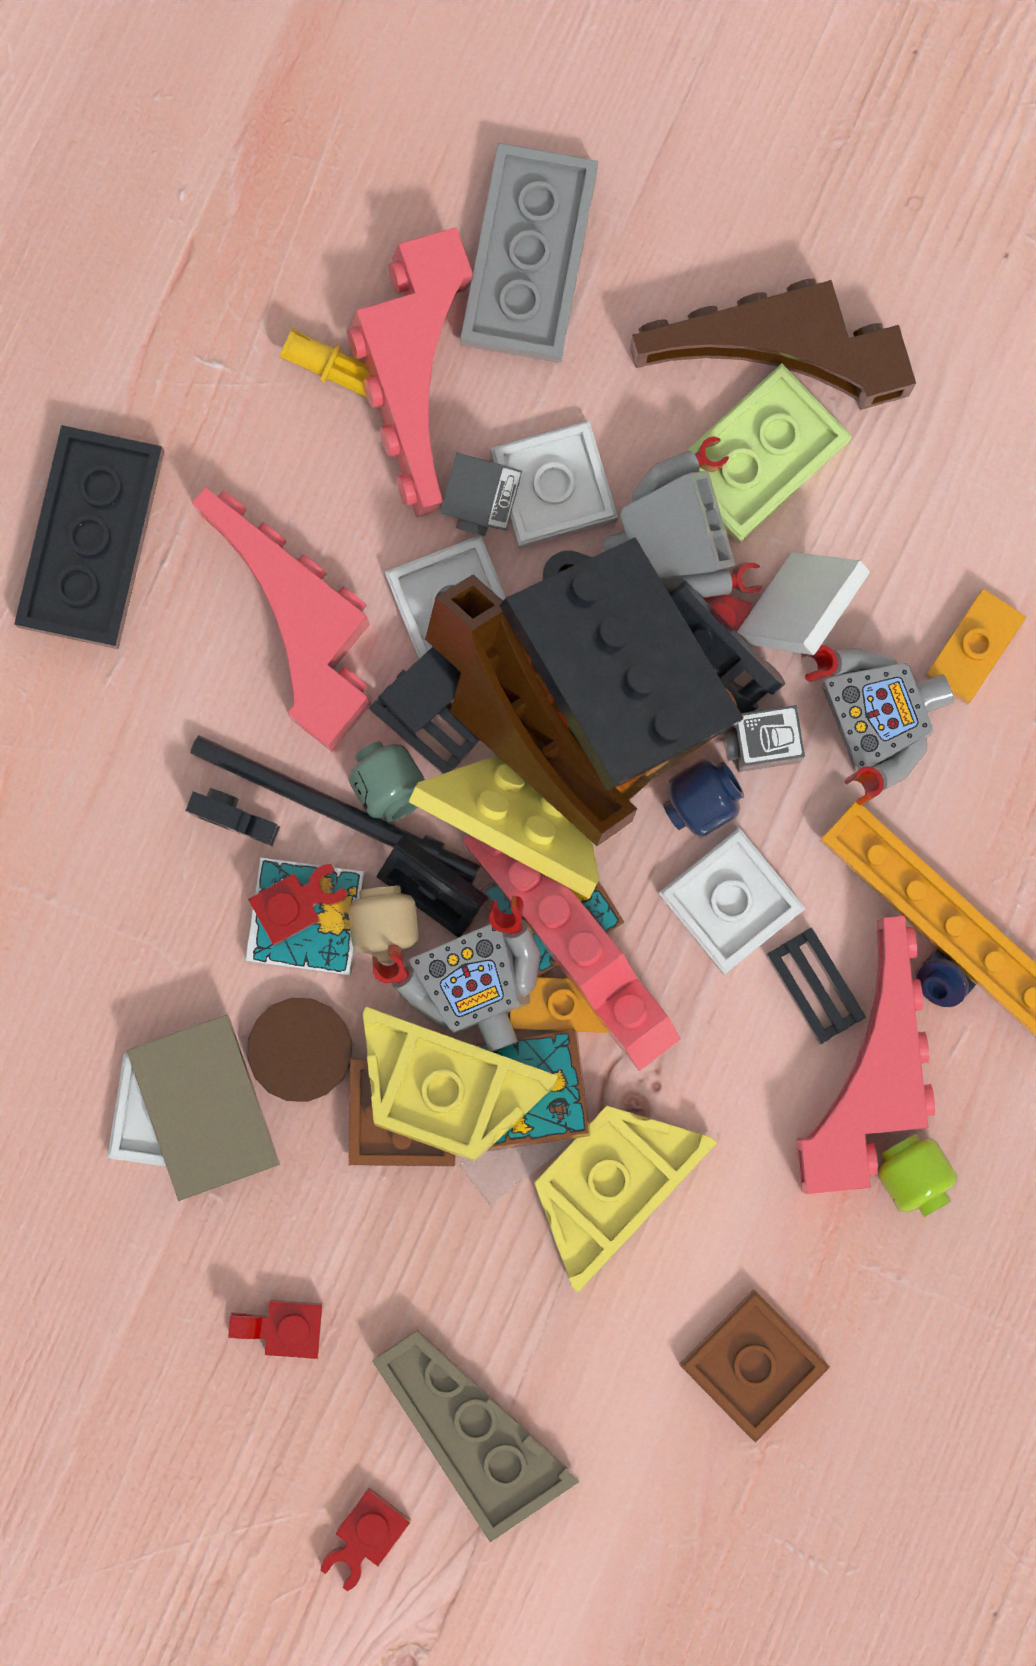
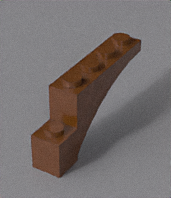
(793, 329)
(511, 713)

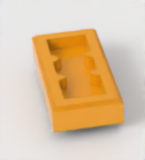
(976, 645)
(556, 1007)

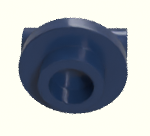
(943, 981)

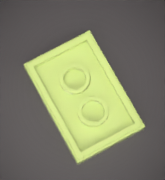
(773, 447)

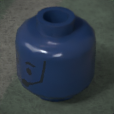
(703, 797)

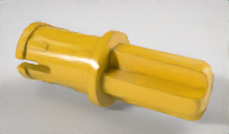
(325, 361)

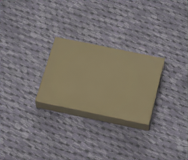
(203, 1107)

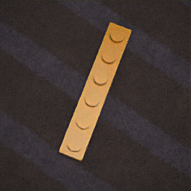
(936, 911)

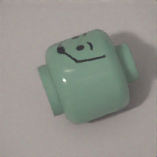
(385, 780)

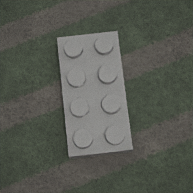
(529, 253)

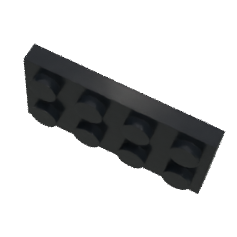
(89, 537)

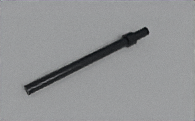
(326, 804)

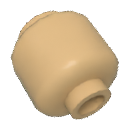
(381, 920)

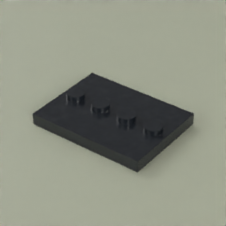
(621, 663)

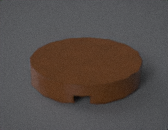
(299, 1049)

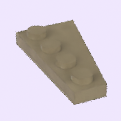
(479, 1445)

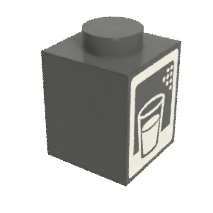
(480, 494)
(765, 739)

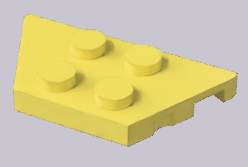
(513, 818)
(445, 1087)
(612, 1184)

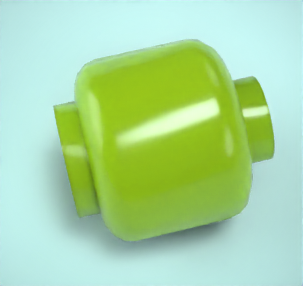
(917, 1175)

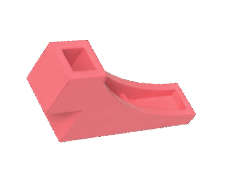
(399, 348)
(311, 616)
(584, 955)
(886, 1081)

